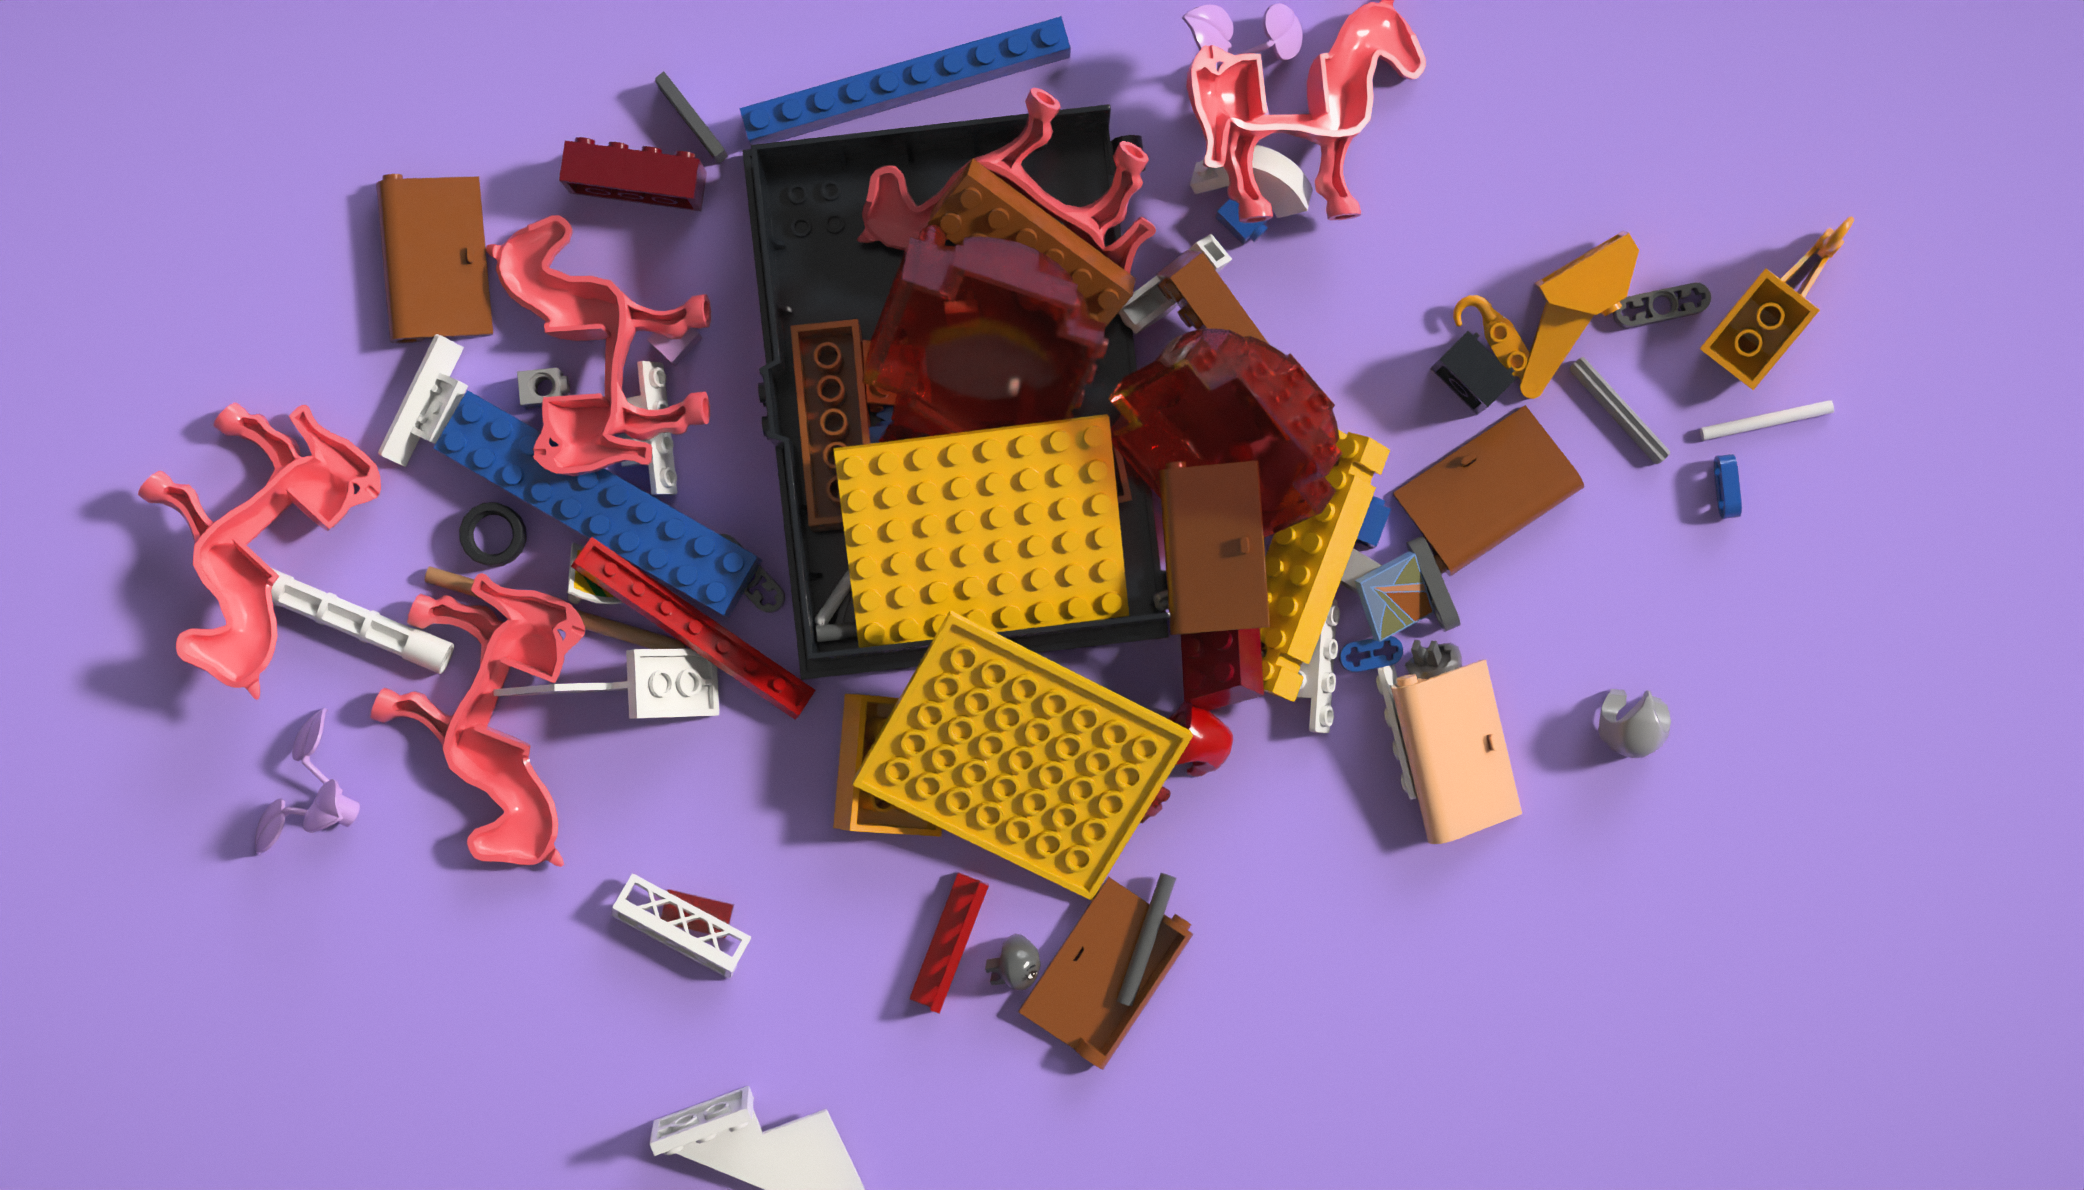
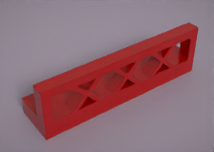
(949, 941)

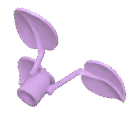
(1214, 27)
(329, 804)

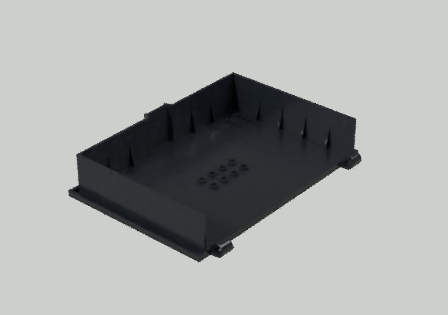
(813, 270)

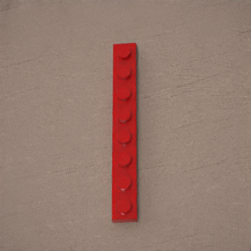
(693, 628)

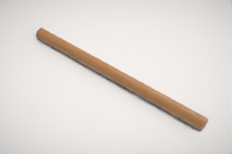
(592, 622)

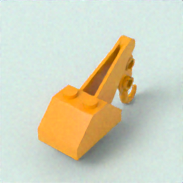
(1572, 297)
(1769, 316)

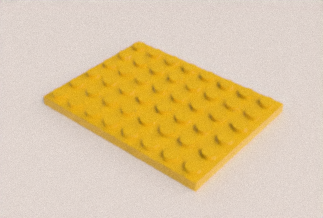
(983, 524)
(1021, 756)

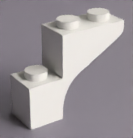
(1151, 305)

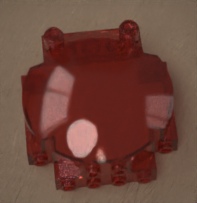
(984, 334)
(1231, 402)

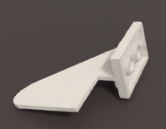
(658, 685)
(730, 1140)

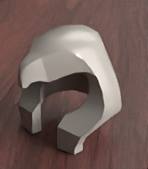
(1640, 730)

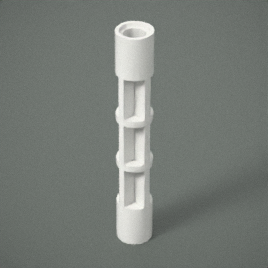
(361, 623)

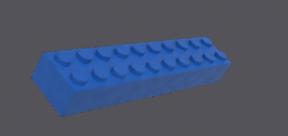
(600, 507)

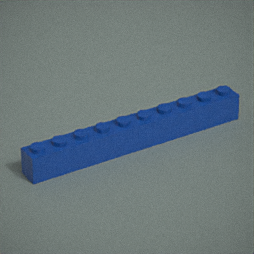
(906, 82)

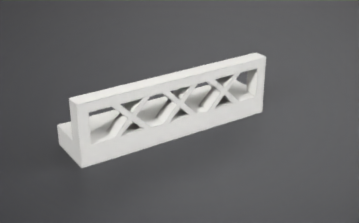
(674, 937)

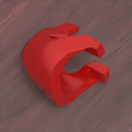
(1210, 739)

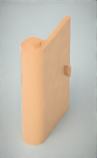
(1456, 751)

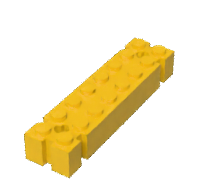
(1309, 562)

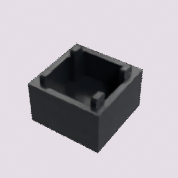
(1473, 373)

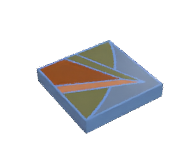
(1394, 596)

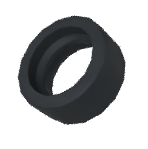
(469, 522)

